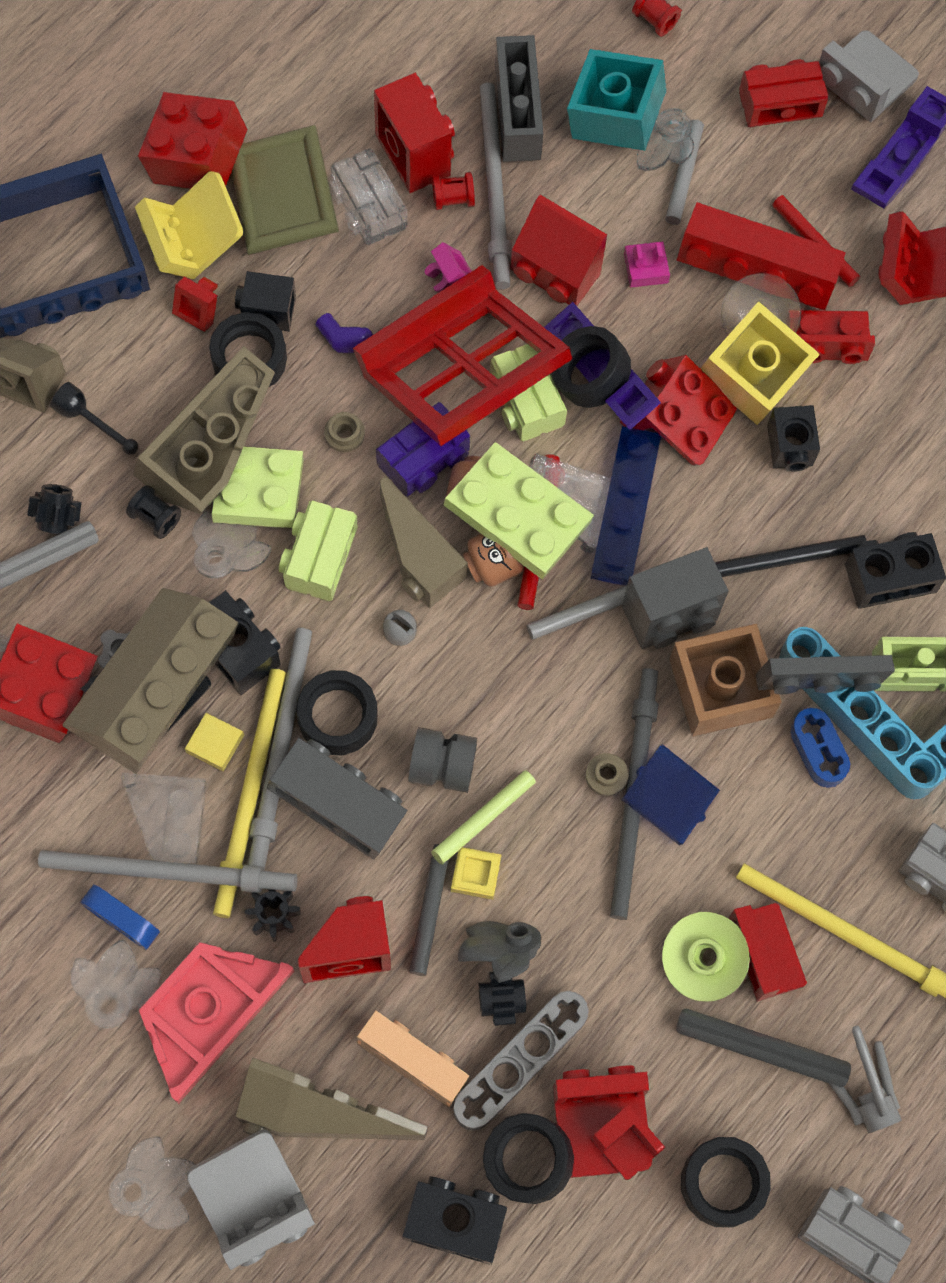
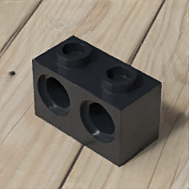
(898, 578)

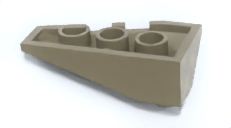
(29, 373)
(202, 445)
(293, 1108)

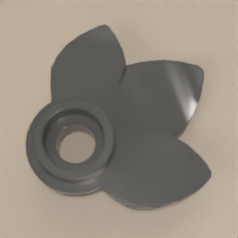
(504, 945)

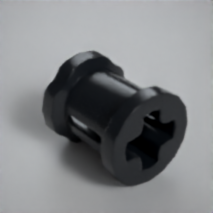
(153, 512)

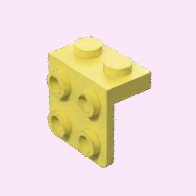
(193, 230)

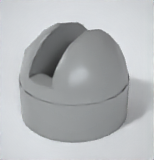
(396, 634)

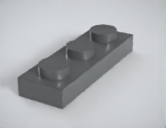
(824, 673)

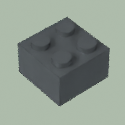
(674, 599)

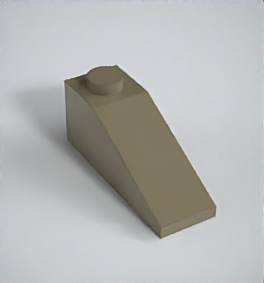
(424, 556)

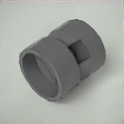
(442, 759)

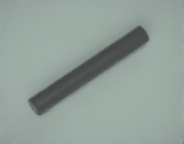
(428, 917)

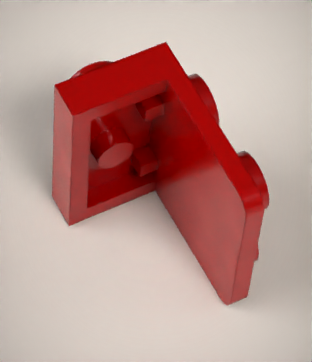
(913, 261)
(690, 410)
(588, 1103)

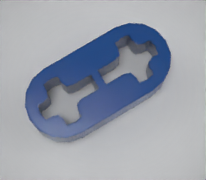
(828, 743)
(120, 917)

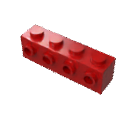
(743, 247)

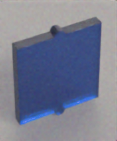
(670, 794)

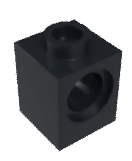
(268, 295)
(797, 423)

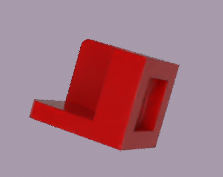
(627, 1142)

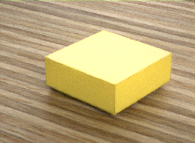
(214, 742)
(476, 873)

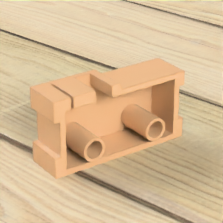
(412, 1058)

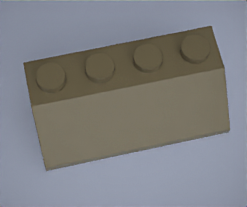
(151, 677)

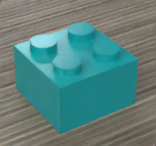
(617, 99)

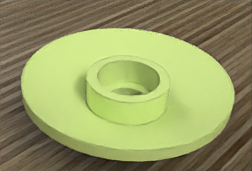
(684, 956)

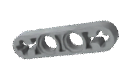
(516, 1056)

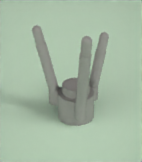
(877, 1107)

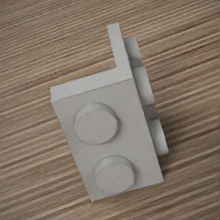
(866, 73)
(250, 1199)

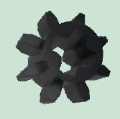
(54, 508)
(272, 924)
(502, 1000)

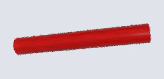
(806, 230)

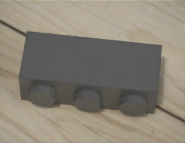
(518, 98)
(337, 797)

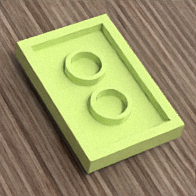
(518, 510)

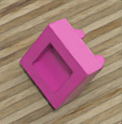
(449, 263)
(646, 264)

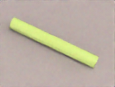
(483, 817)

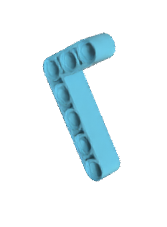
(881, 723)

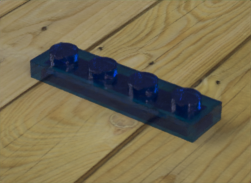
(626, 506)

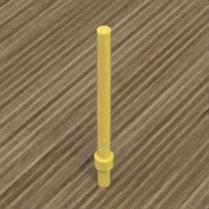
(250, 788)
(931, 979)

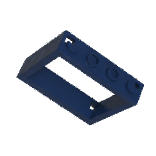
(57, 187)

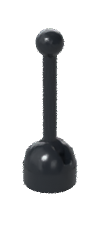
(71, 402)

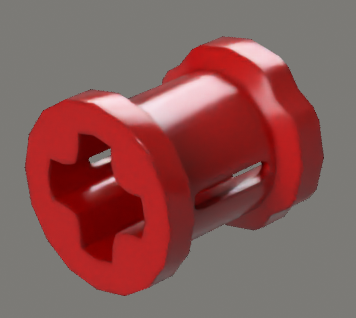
(658, 13)
(453, 191)

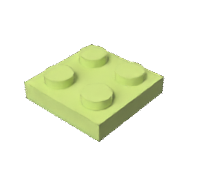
(261, 489)

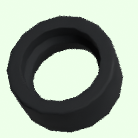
(253, 325)
(613, 377)
(332, 681)
(494, 1152)
(758, 1171)

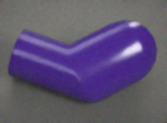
(341, 338)

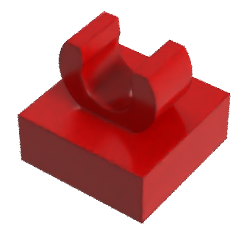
(195, 302)

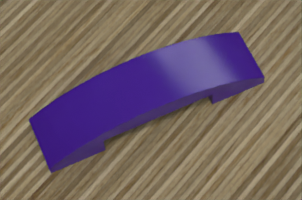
(905, 150)
(629, 402)

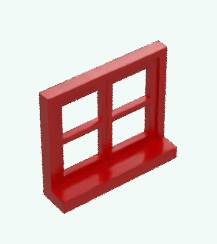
(431, 327)

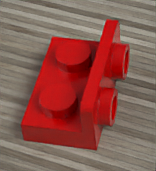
(837, 335)

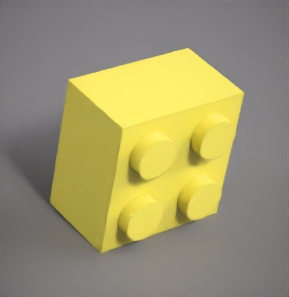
(759, 362)

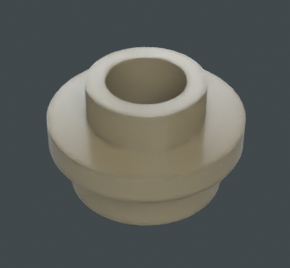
(340, 422)
(600, 785)

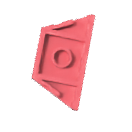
(206, 1009)

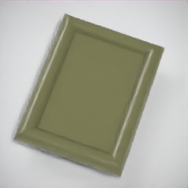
(283, 190)

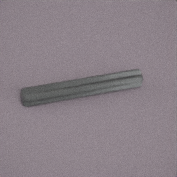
(763, 1047)

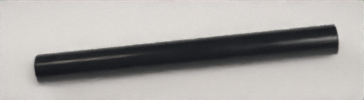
(788, 556)

